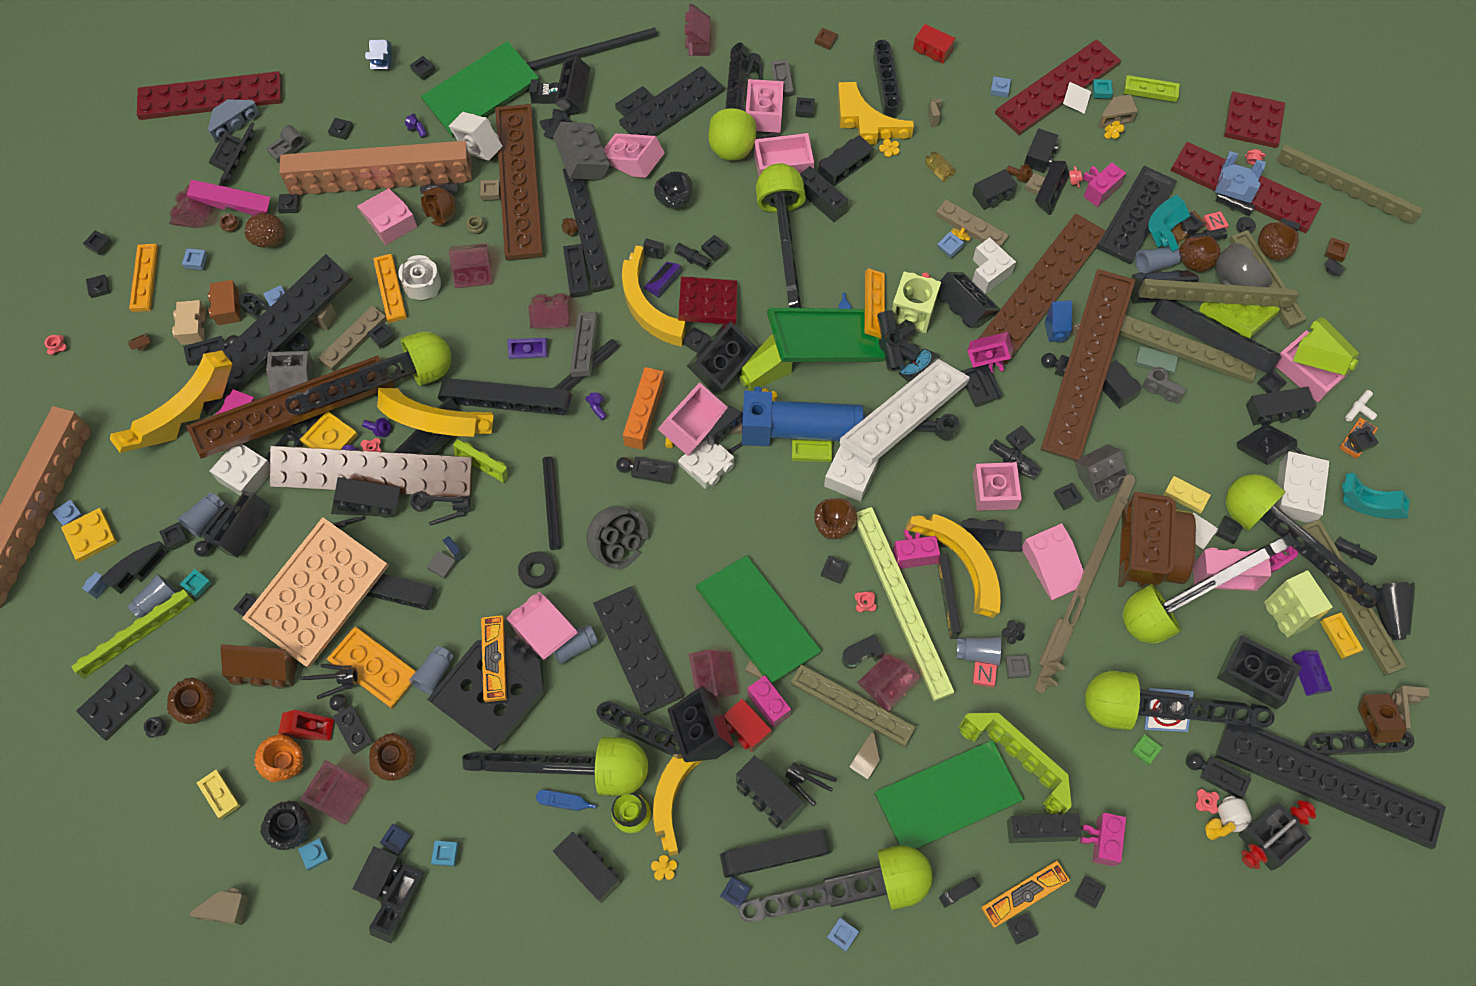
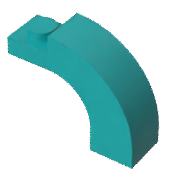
(1165, 219)
(1373, 502)

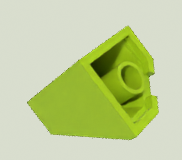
(1326, 349)
(764, 366)

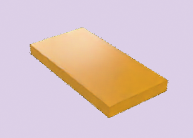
(376, 667)

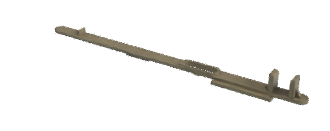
(1063, 629)

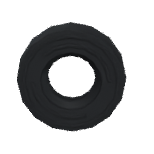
(530, 559)

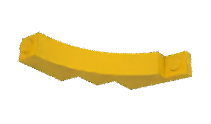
(164, 422)

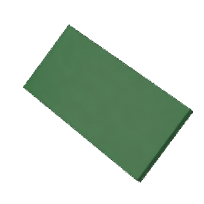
(480, 86)
(823, 335)
(758, 619)
(948, 796)

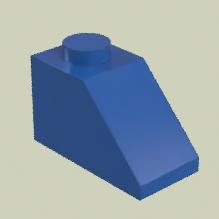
(1059, 321)

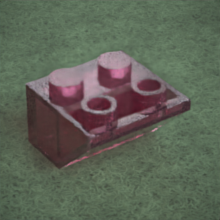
(698, 31)
(188, 211)
(471, 265)
(550, 311)
(714, 672)
(889, 681)
(334, 792)

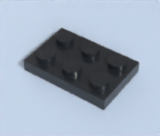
(116, 702)

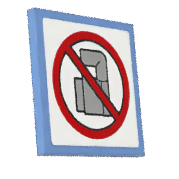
(1164, 724)

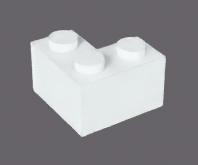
(993, 265)

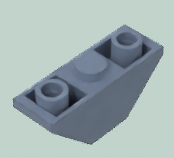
(231, 116)

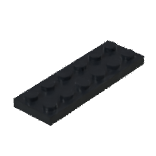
(672, 104)
(1132, 219)
(637, 651)

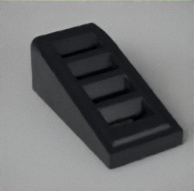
(729, 420)

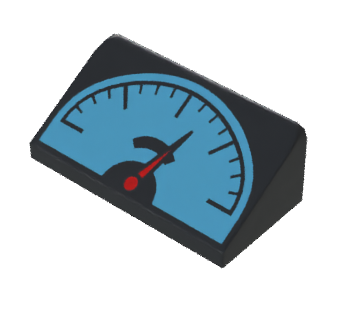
(921, 362)

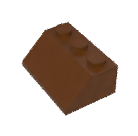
(257, 666)

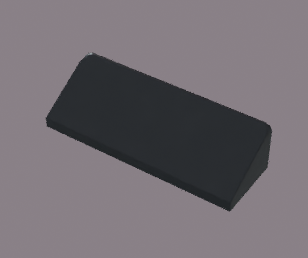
(1052, 186)

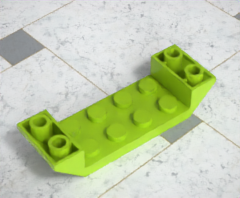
(1023, 749)

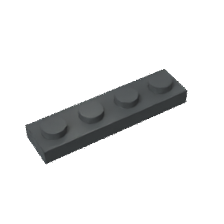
(584, 344)

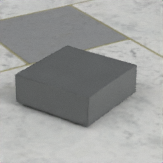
(441, 564)
(1017, 666)

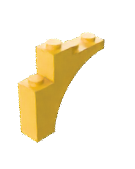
(871, 124)

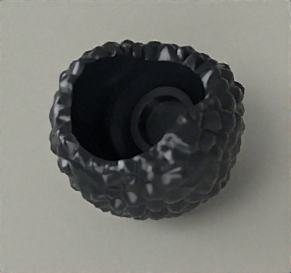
(674, 190)
(285, 825)

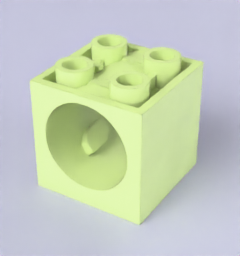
(918, 288)

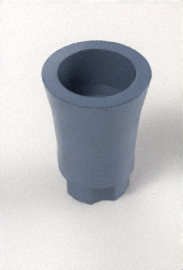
(1156, 259)
(200, 514)
(154, 594)
(576, 645)
(979, 649)
(432, 670)

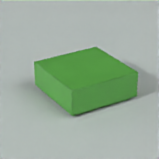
(1146, 749)

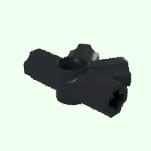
(895, 342)

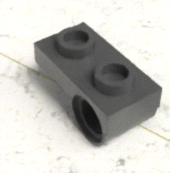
(289, 143)
(1163, 387)

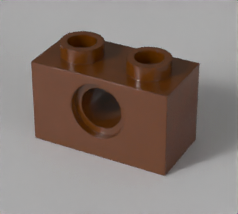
(1382, 718)

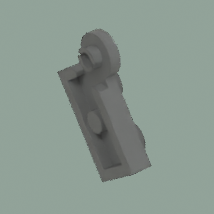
(781, 72)

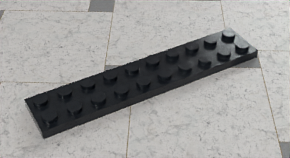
(281, 323)
(1332, 783)

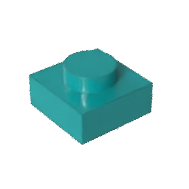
(1102, 88)
(195, 583)

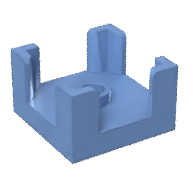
(1238, 180)

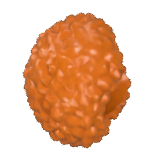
(278, 758)

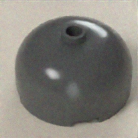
(1240, 268)
(614, 527)

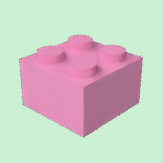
(996, 486)

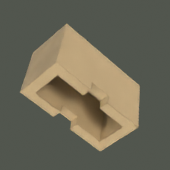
(188, 322)

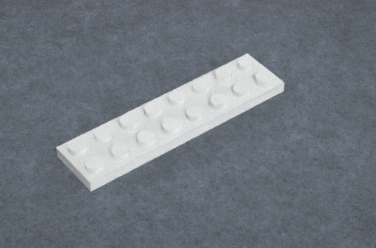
(904, 411)

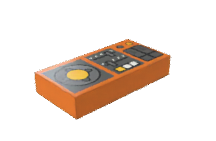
(1347, 445)

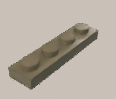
(973, 225)
(351, 339)

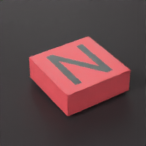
(1215, 221)
(984, 674)

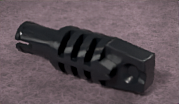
(1024, 464)

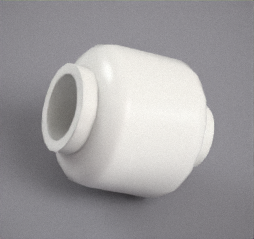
(1235, 811)

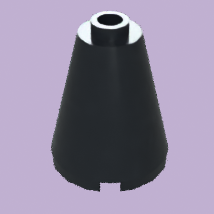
(1396, 608)

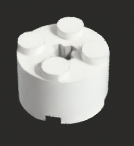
(420, 278)

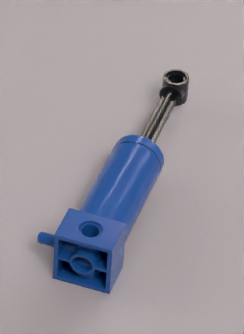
(813, 421)

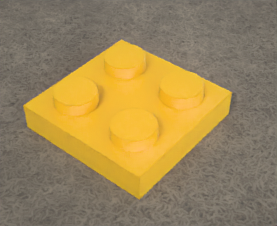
(329, 433)
(89, 535)

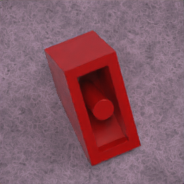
(305, 726)

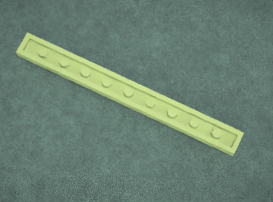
(903, 605)

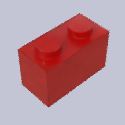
(934, 43)
(746, 726)

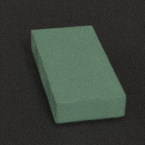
(1152, 358)

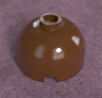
(439, 205)

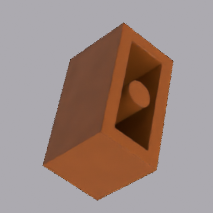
(224, 302)

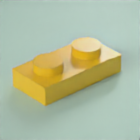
(1341, 635)

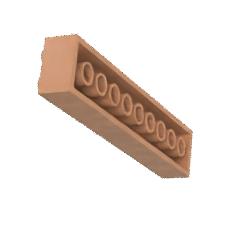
(376, 167)
(36, 489)

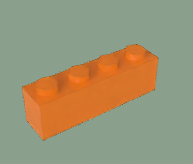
(643, 408)

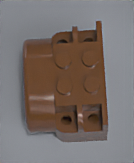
(1156, 541)

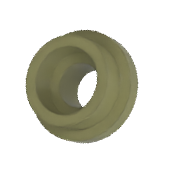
(475, 220)

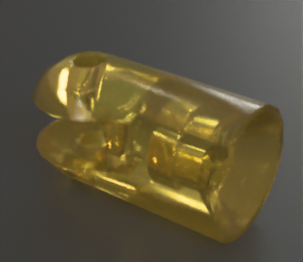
(939, 166)

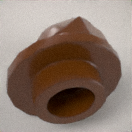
(1023, 174)

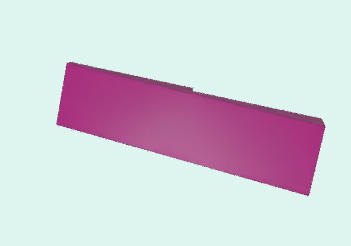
(227, 197)

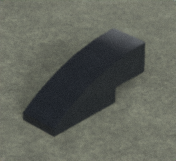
(135, 565)
(396, 904)

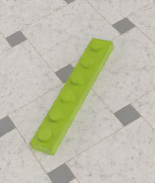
(137, 631)

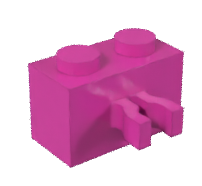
(1103, 184)
(990, 351)
(916, 551)
(1107, 839)

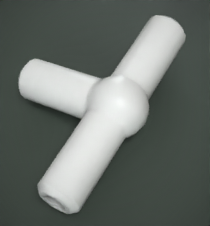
(1359, 406)

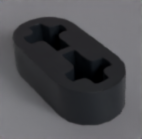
(959, 892)

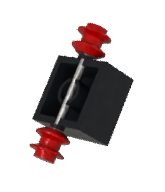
(1276, 835)

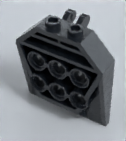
(464, 707)

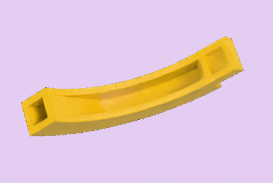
(652, 320)
(431, 419)
(972, 555)
(664, 800)

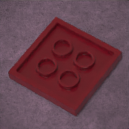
(1254, 119)
(707, 300)

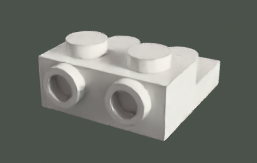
(707, 463)

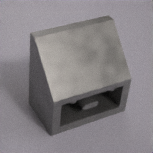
(288, 369)
(1102, 471)

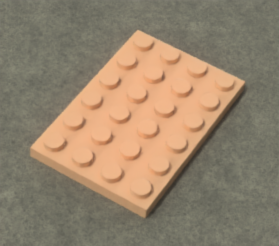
(315, 592)

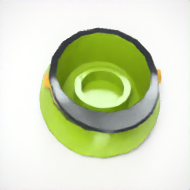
(630, 813)

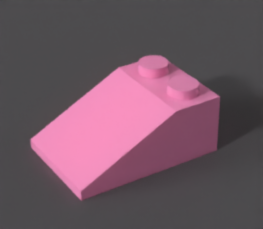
(765, 104)
(633, 153)
(388, 216)
(1054, 561)
(541, 625)

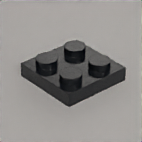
(1267, 444)

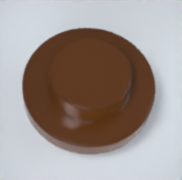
(229, 223)
(569, 226)

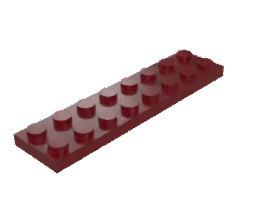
(1050, 90)
(207, 94)
(1270, 198)

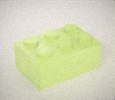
(1297, 604)

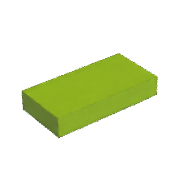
(811, 451)

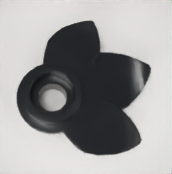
(551, 125)

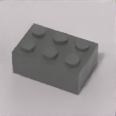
(581, 151)

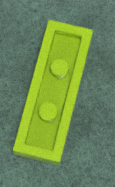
(1151, 88)
(482, 460)

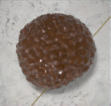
(265, 230)
(1278, 241)
(1199, 253)
(835, 518)
(190, 701)
(392, 757)

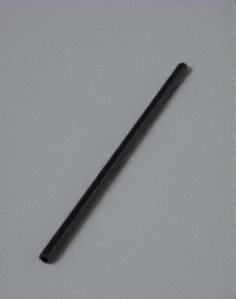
(594, 48)

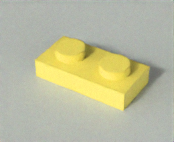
(1187, 494)
(218, 794)

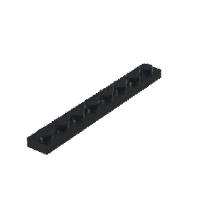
(588, 234)

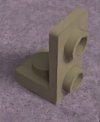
(1408, 695)

